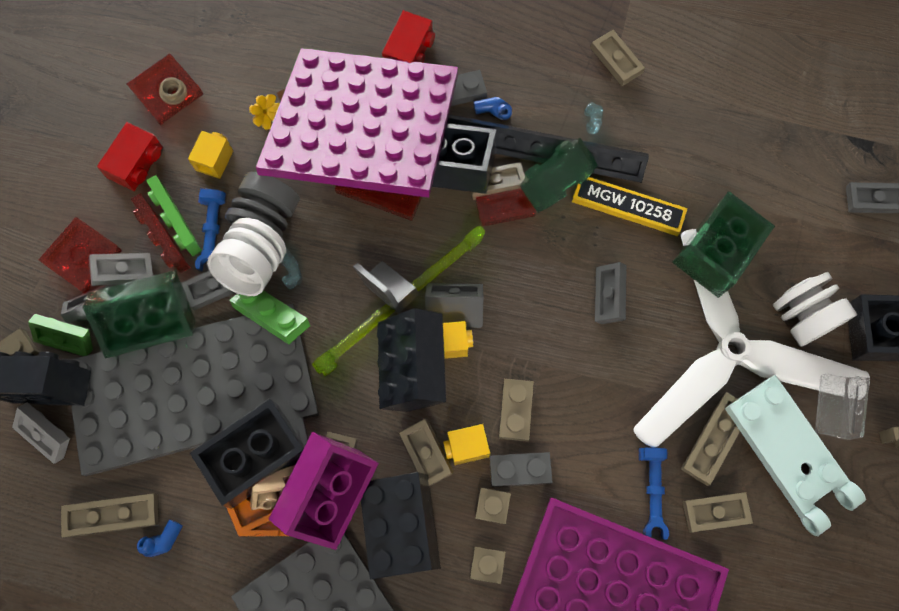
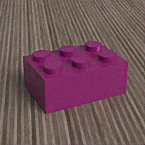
(323, 491)

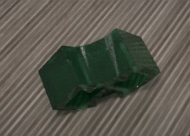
(565, 168)

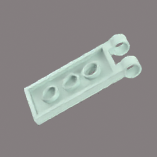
(785, 442)

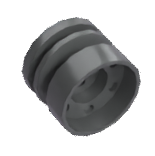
(265, 201)

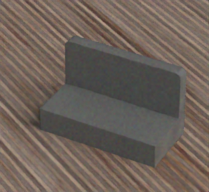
(388, 285)
(456, 302)

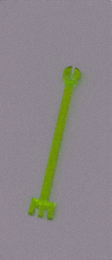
(326, 362)

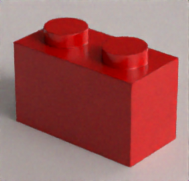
(409, 38)
(130, 156)

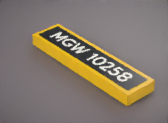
(630, 205)

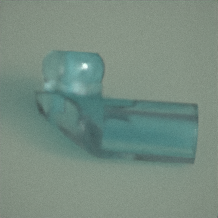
(596, 115)
(292, 266)

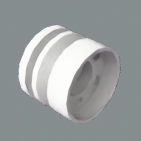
(247, 257)
(814, 309)

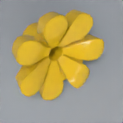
(264, 110)

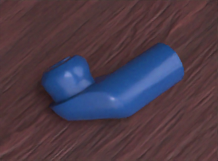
(495, 106)
(161, 543)

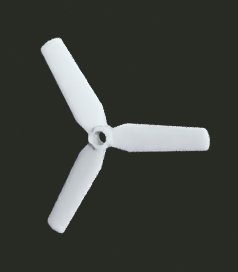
(713, 370)

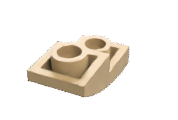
(267, 491)

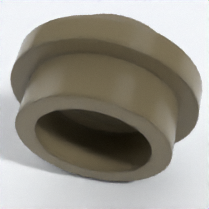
(170, 85)

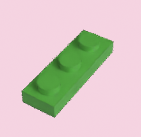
(172, 216)
(272, 315)

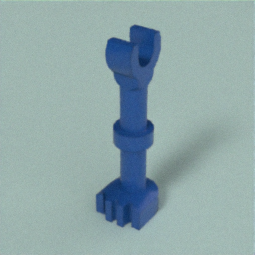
(213, 199)
(655, 489)

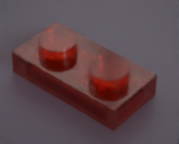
(504, 207)

